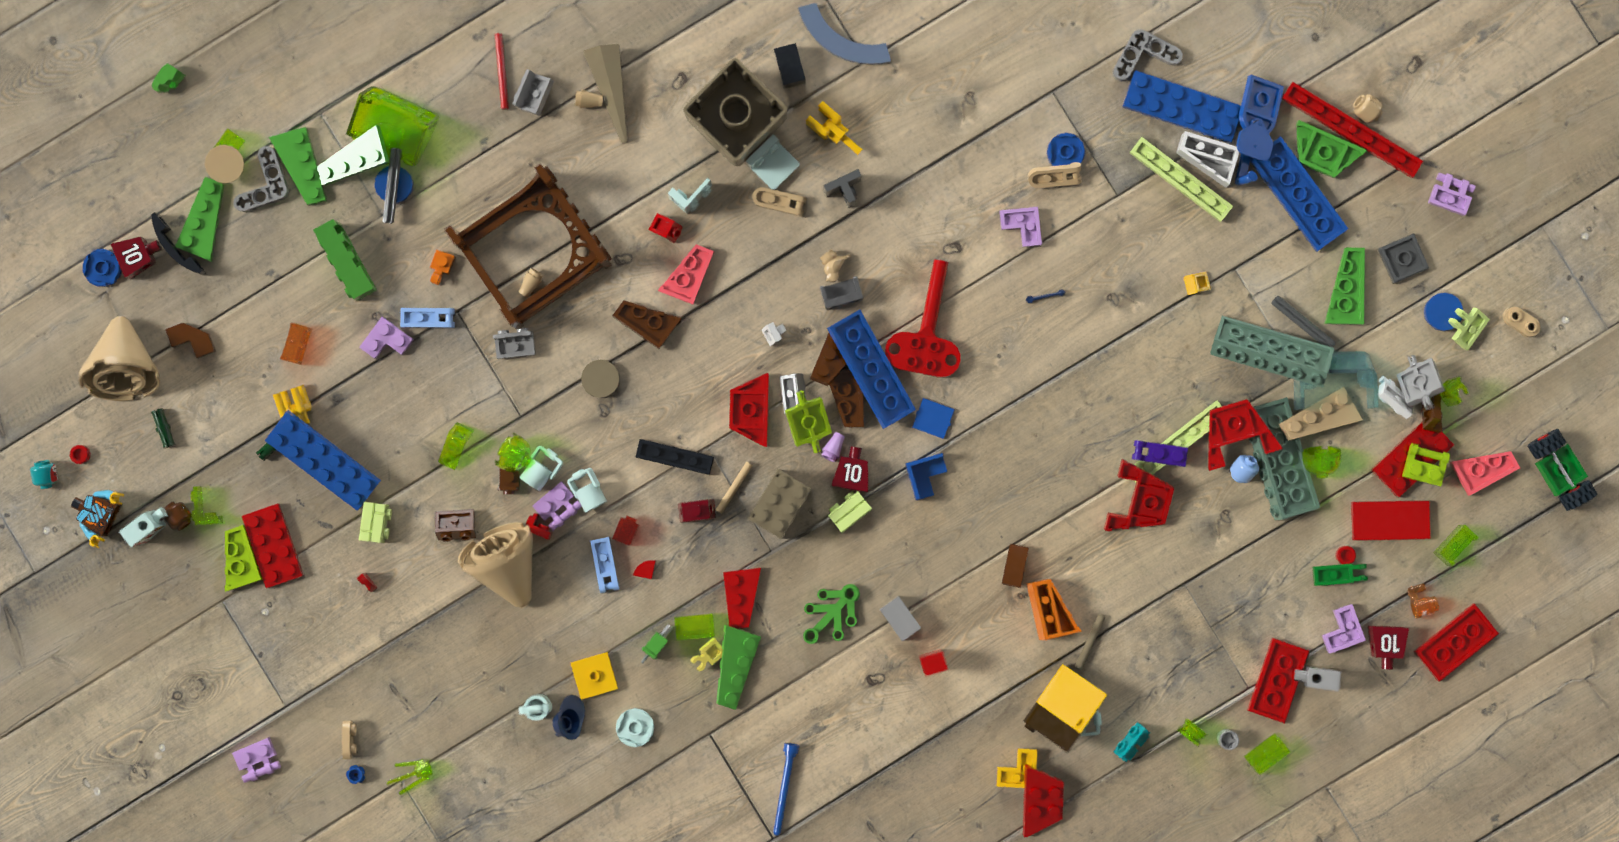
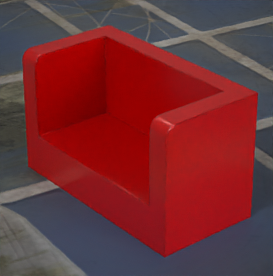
(933, 662)

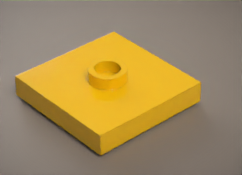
(594, 675)

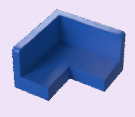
(921, 470)

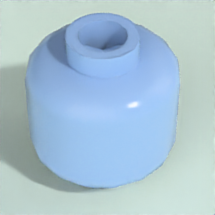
(1244, 469)

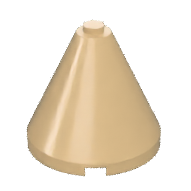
(119, 365)
(502, 562)

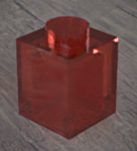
(626, 530)

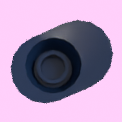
(569, 718)

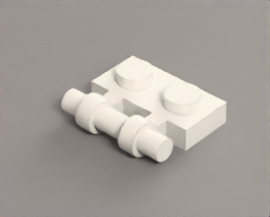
(1394, 397)

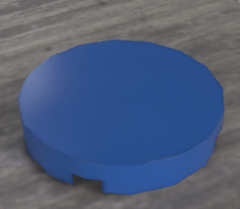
(1065, 149)
(405, 184)
(101, 268)
(1440, 309)

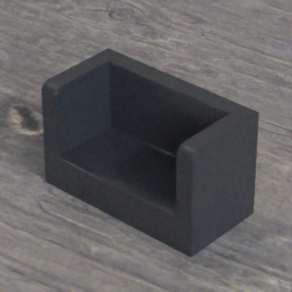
(790, 65)

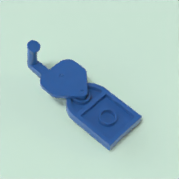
(1259, 104)

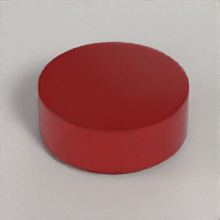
(80, 454)
(1345, 555)

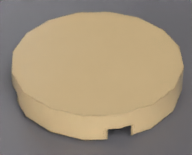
(224, 164)

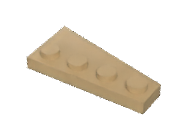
(1323, 415)

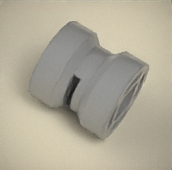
(1231, 739)

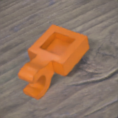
(441, 263)

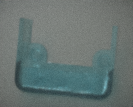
(1346, 362)

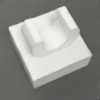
(773, 333)

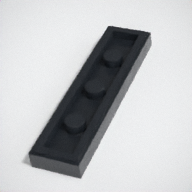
(674, 457)

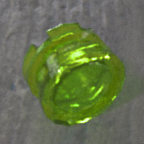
(1192, 732)

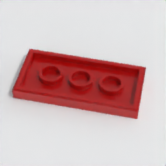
(1390, 520)
(1456, 642)
(1276, 682)

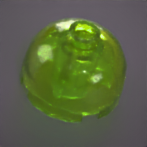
(514, 454)
(1321, 461)

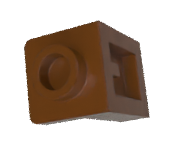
(509, 482)

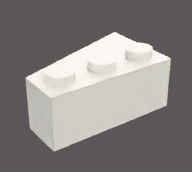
(1209, 156)

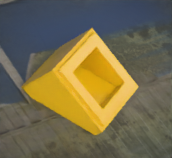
(1197, 283)

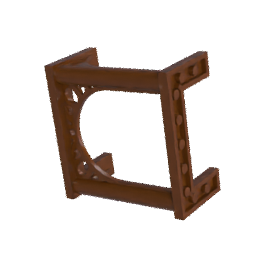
(539, 186)

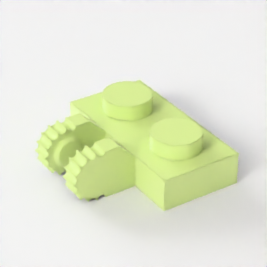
(1470, 328)

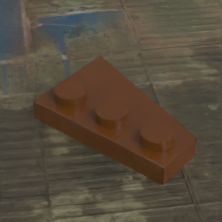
(647, 323)
(828, 364)
(848, 399)

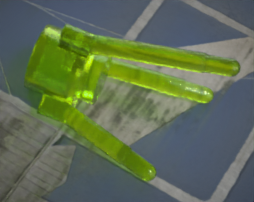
(422, 770)

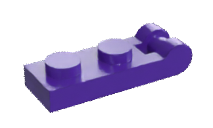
(1160, 453)

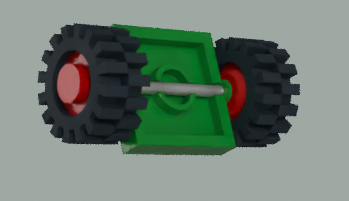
(1562, 470)

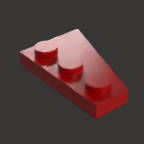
(740, 595)

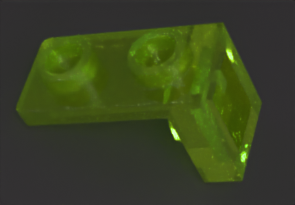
(454, 445)
(197, 513)

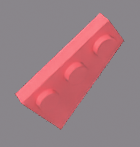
(689, 275)
(1484, 470)

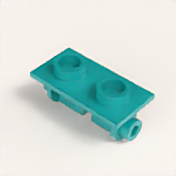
(1136, 735)

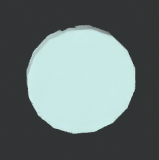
(635, 727)

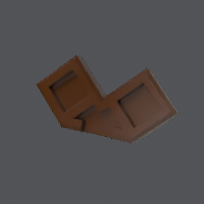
(184, 333)

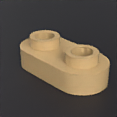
(1522, 322)
(348, 732)

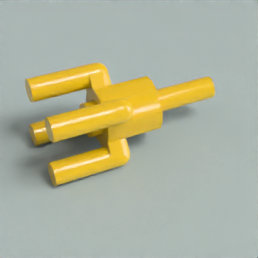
(832, 128)
(301, 406)

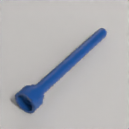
(790, 752)

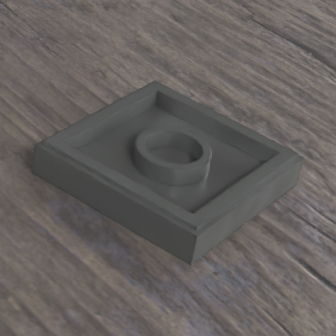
(1403, 258)

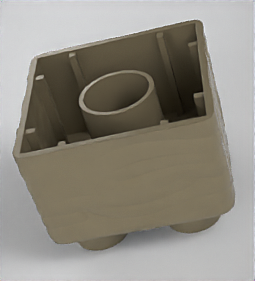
(735, 112)

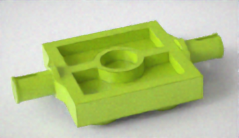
(808, 421)

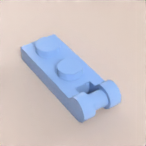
(426, 318)
(604, 564)

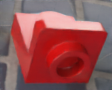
(666, 228)
(540, 530)

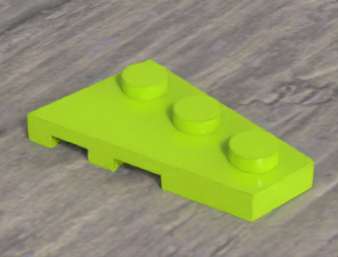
(240, 559)

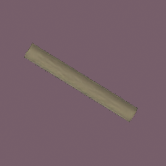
(1090, 641)

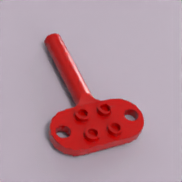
(923, 350)

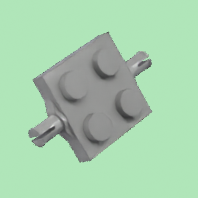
(1420, 382)

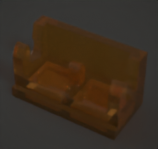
(296, 343)

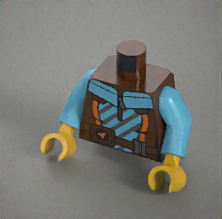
(97, 514)

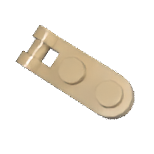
(1055, 176)
(779, 201)

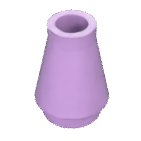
(833, 447)

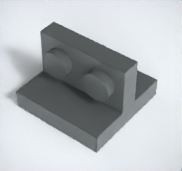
(845, 186)

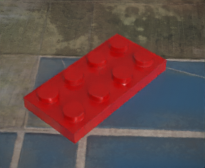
(1391, 467)
(272, 545)

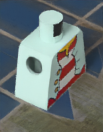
(144, 527)

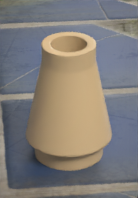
(587, 99)
(531, 281)

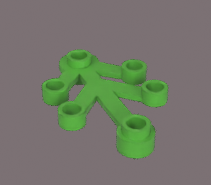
(833, 610)

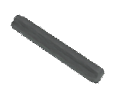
(392, 185)
(1302, 322)

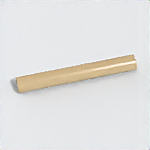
(734, 487)

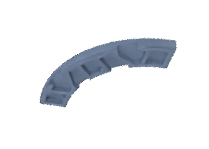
(839, 45)

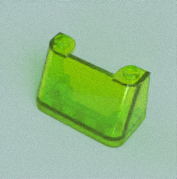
(379, 105)

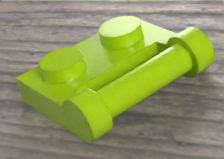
(1424, 471)

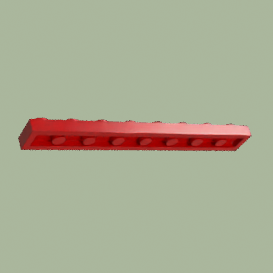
(1352, 130)

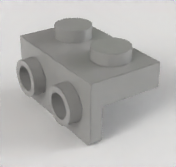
(532, 92)
(514, 344)

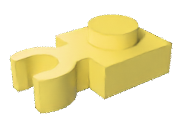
(710, 652)

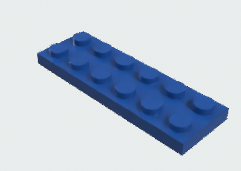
(1182, 106)
(1300, 196)
(871, 369)
(322, 460)

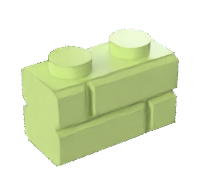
(850, 511)
(374, 522)

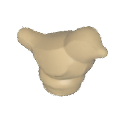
(833, 264)

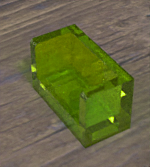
(1455, 544)
(694, 626)

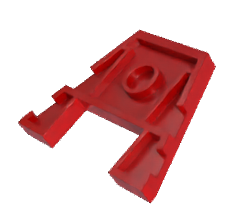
(1233, 424)
(1149, 500)

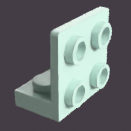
(772, 162)
(690, 204)

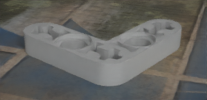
(1145, 47)
(269, 189)

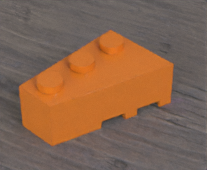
(1049, 611)

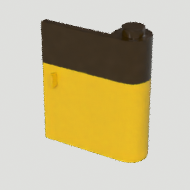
(1064, 708)

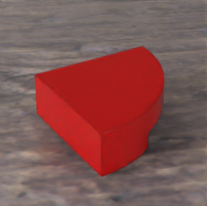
(645, 569)
(365, 580)

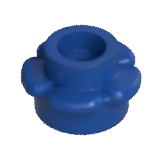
(355, 779)

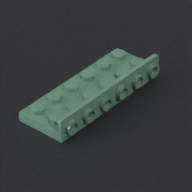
(1272, 351)
(1282, 471)

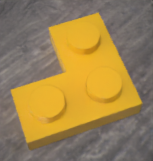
(1014, 776)

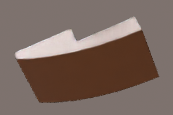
(1015, 565)

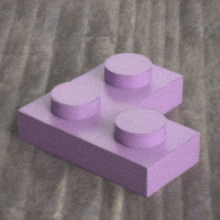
(1027, 221)
(383, 334)
(1348, 632)

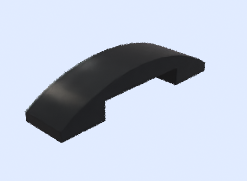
(161, 229)

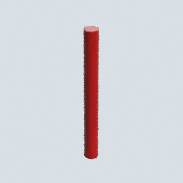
(501, 71)

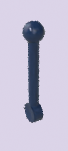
(1030, 299)

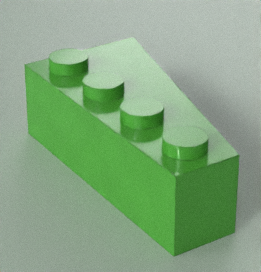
(345, 259)

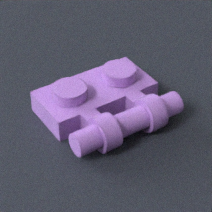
(1450, 199)
(555, 500)
(254, 754)

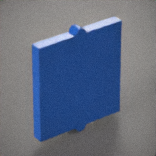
(933, 418)

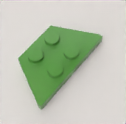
(1324, 151)

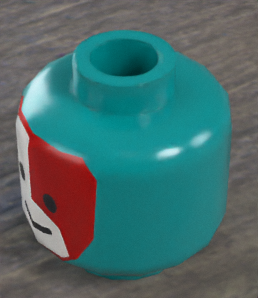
(43, 474)

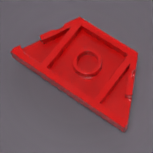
(750, 409)
(1041, 801)

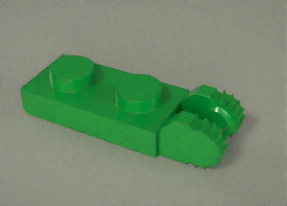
(1337, 574)

